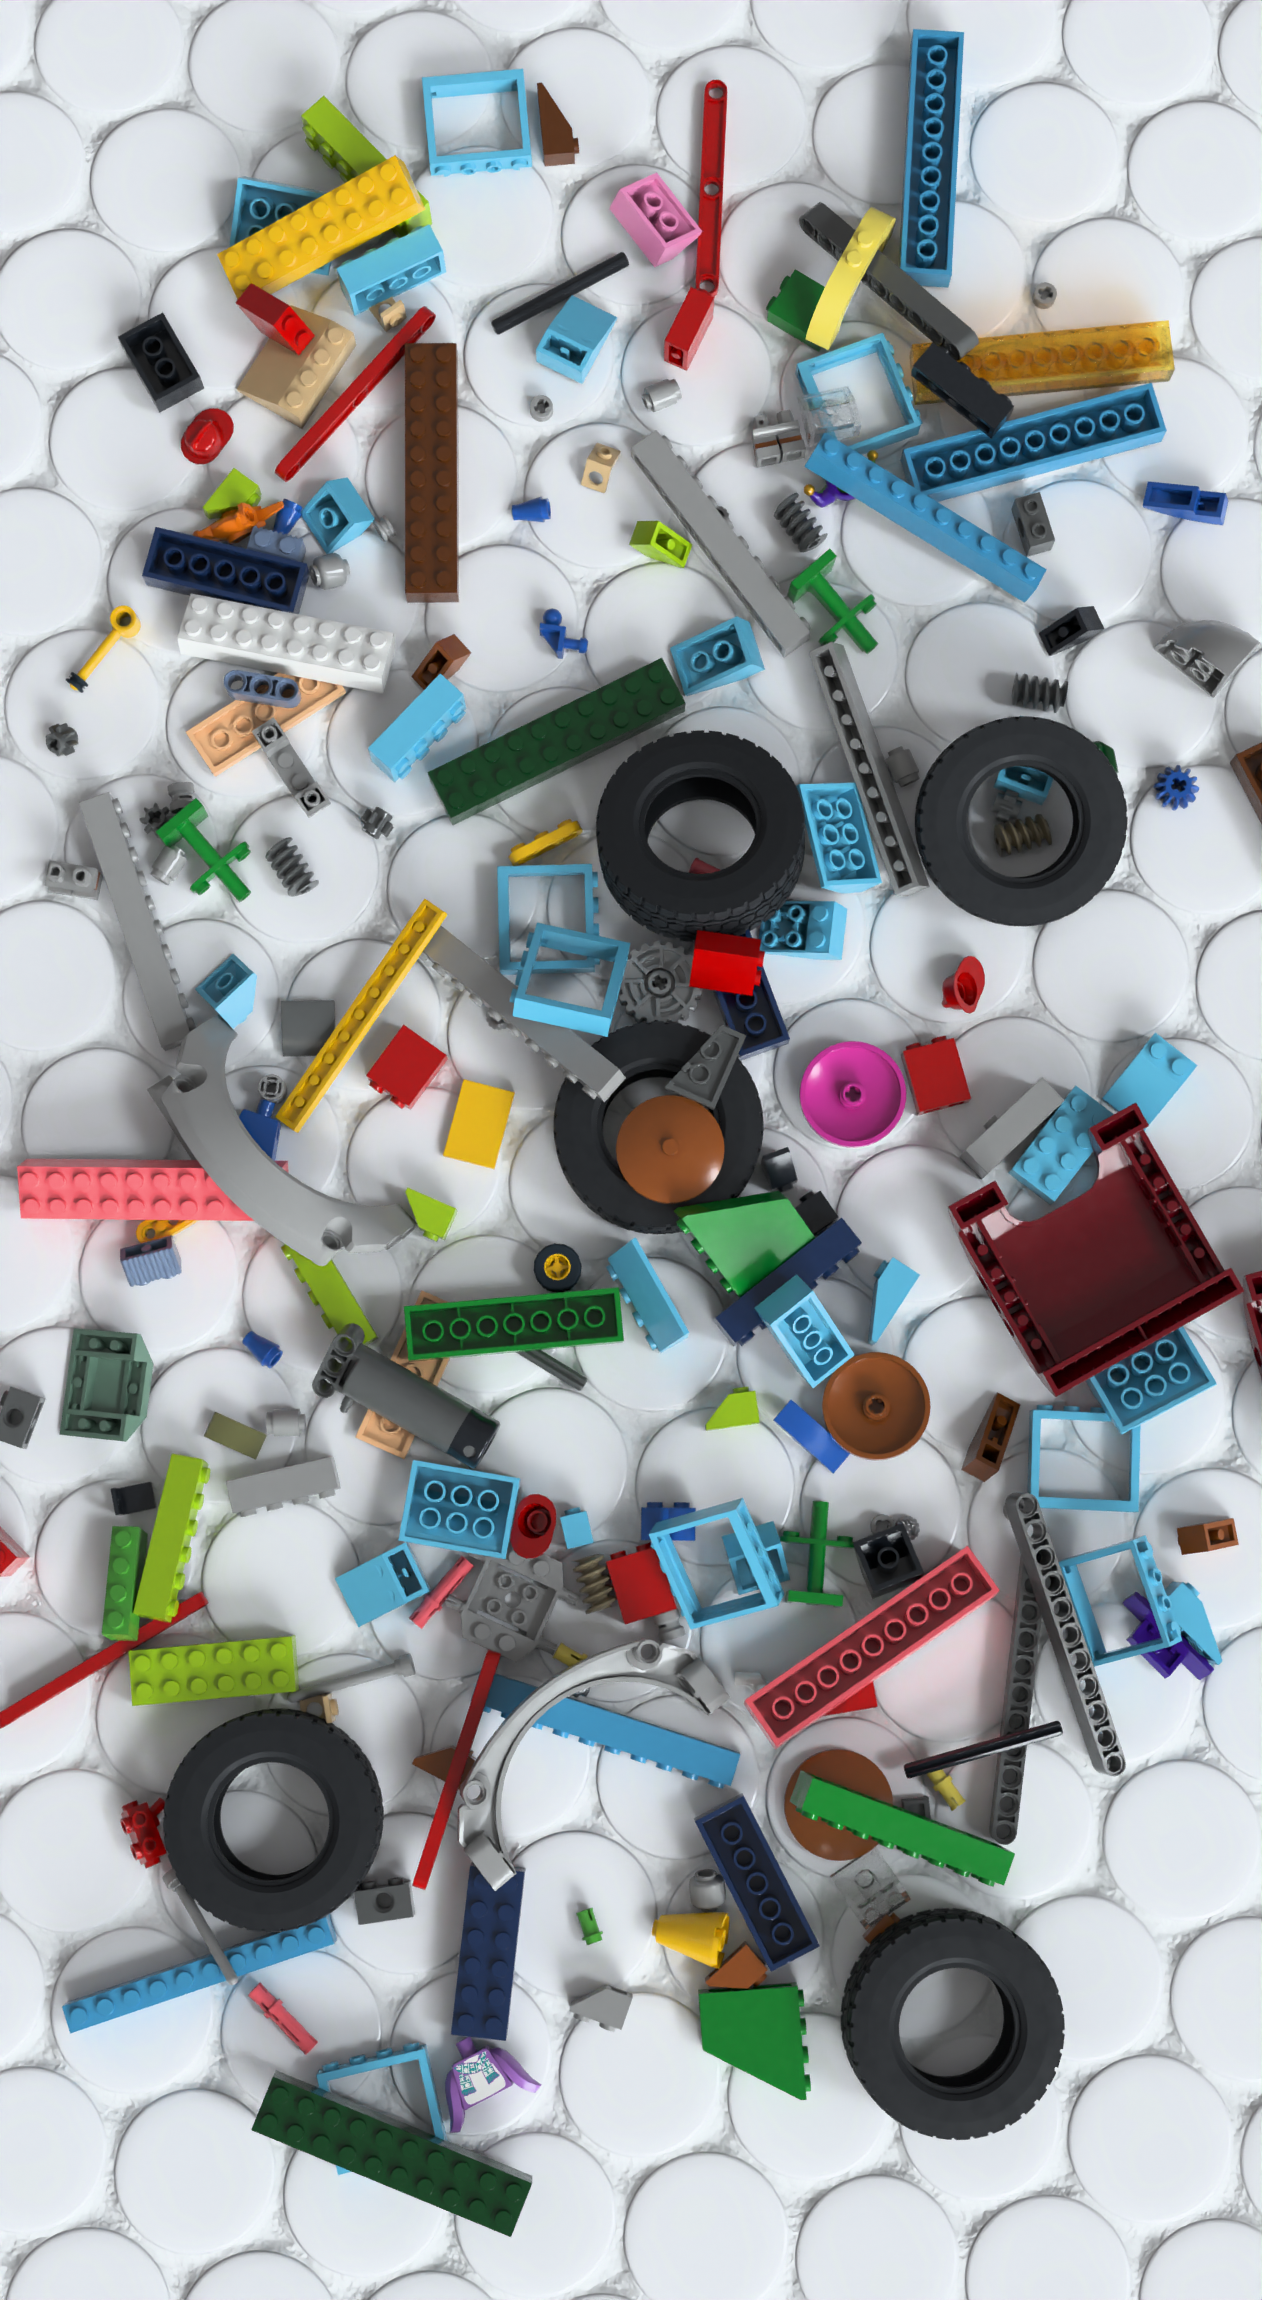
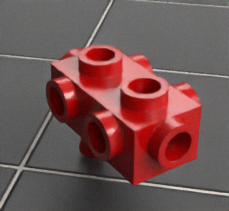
(142, 1825)

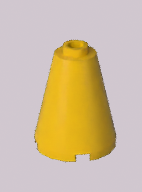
(694, 1935)

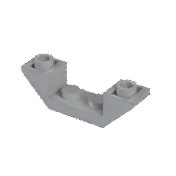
(290, 767)

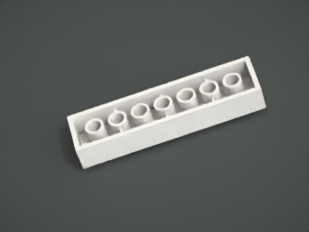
(286, 643)

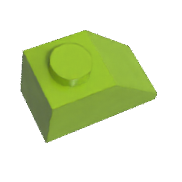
(231, 492)
(660, 543)
(431, 1215)
(735, 1410)

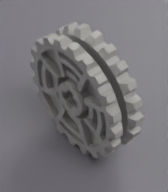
(650, 1002)

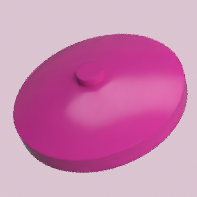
(852, 1094)

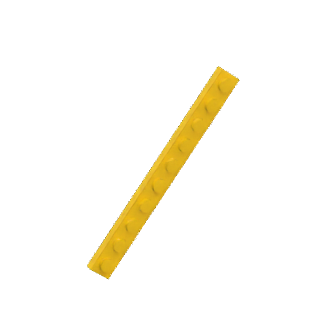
(361, 1015)

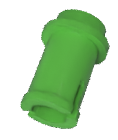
(589, 1926)

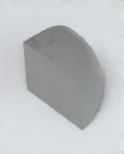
(1207, 652)

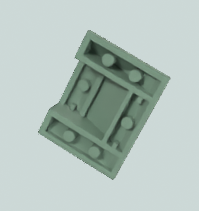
(106, 1385)

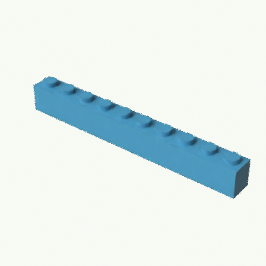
(925, 517)
(621, 1734)
(196, 1974)

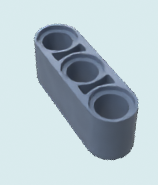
(252, 681)

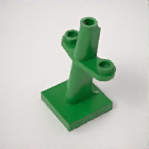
(814, 581)
(184, 826)
(816, 1558)

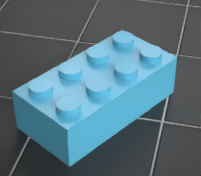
(391, 269)
(418, 728)
(1060, 1146)
(804, 1331)

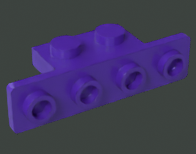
(1168, 1658)

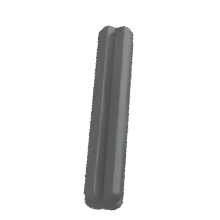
(555, 1368)

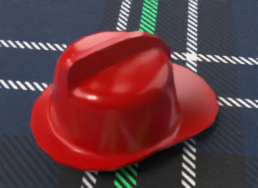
(207, 436)
(965, 986)
(533, 1526)

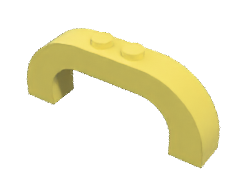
(871, 235)

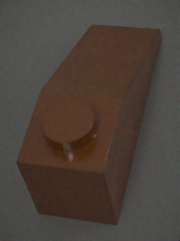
(556, 132)
(991, 1438)

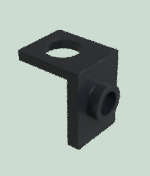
(133, 1498)

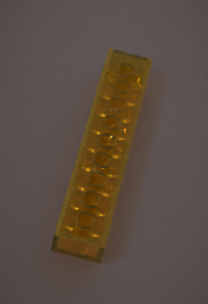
(1065, 360)

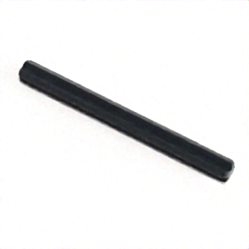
(560, 293)
(983, 1749)

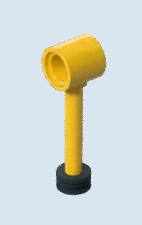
(77, 681)

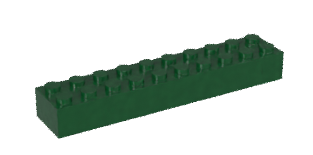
(557, 741)
(393, 2153)

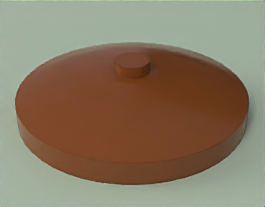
(670, 1149)
(876, 1406)
(848, 1770)

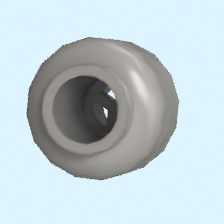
(329, 571)
(707, 1890)

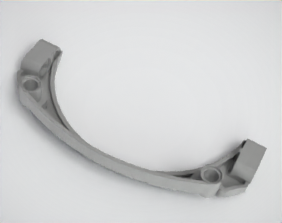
(261, 1188)
(480, 1818)

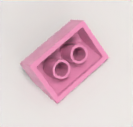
(654, 219)

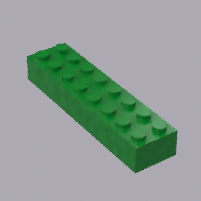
(513, 1324)
(900, 1827)

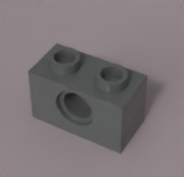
(1033, 524)
(30, 1408)
(372, 1912)

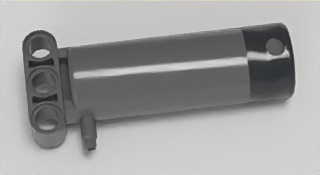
(403, 1398)

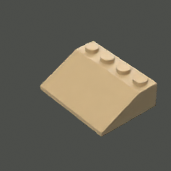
(294, 382)

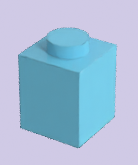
(576, 1528)

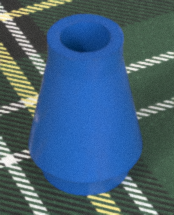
(533, 510)
(287, 517)
(263, 1349)

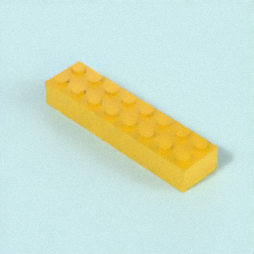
(323, 229)

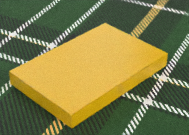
(479, 1124)

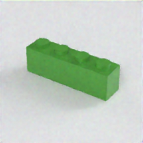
(123, 1582)

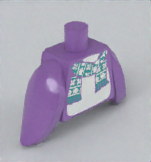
(480, 2077)

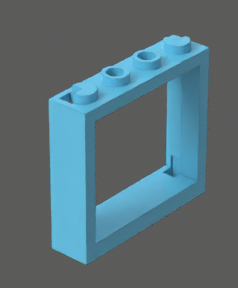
(472, 85)
(894, 374)
(591, 907)
(562, 1013)
(1074, 1413)
(753, 1549)
(1154, 1589)
(383, 2059)

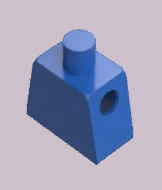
(262, 1127)

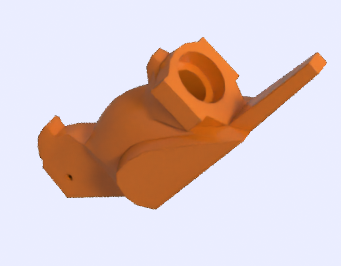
(238, 523)

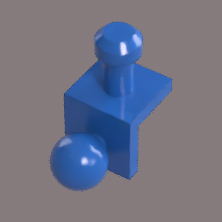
(556, 635)

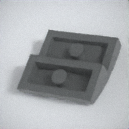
(306, 1026)

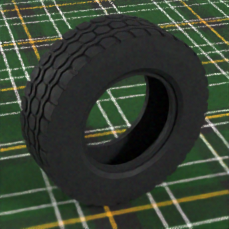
(701, 769)
(1096, 831)
(643, 1053)
(197, 1841)
(1007, 2079)

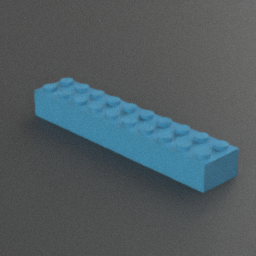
(931, 156)
(1036, 444)

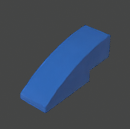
(1186, 502)
(811, 1436)

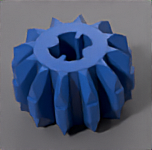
(1175, 796)

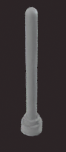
(402, 1666)
(173, 1883)

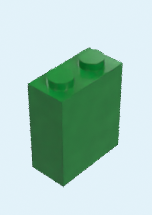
(795, 306)

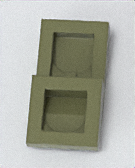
(235, 1435)

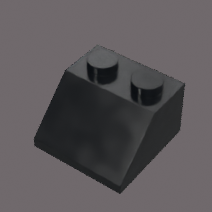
(888, 1560)

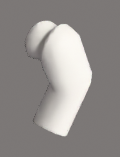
(752, 1679)

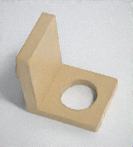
(390, 317)
(600, 460)
(329, 1706)

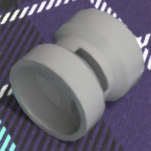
(181, 795)
(276, 1088)
(669, 1625)

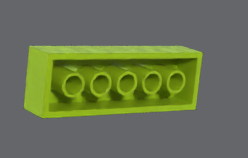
(349, 152)
(213, 1670)

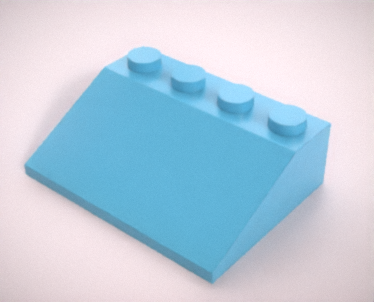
(265, 202)
(839, 837)
(647, 1296)
(1151, 1381)
(459, 1509)

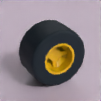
(551, 1262)

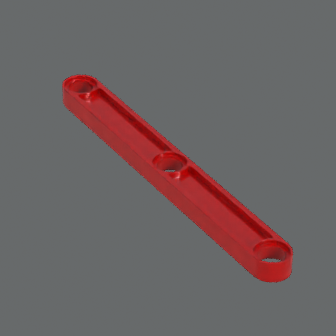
(711, 173)
(354, 394)
(97, 1662)
(456, 1769)

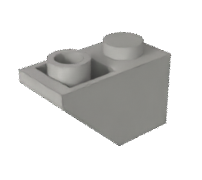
(603, 2005)

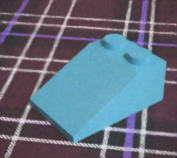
(717, 657)
(1150, 1078)
(888, 1294)
(1192, 1620)

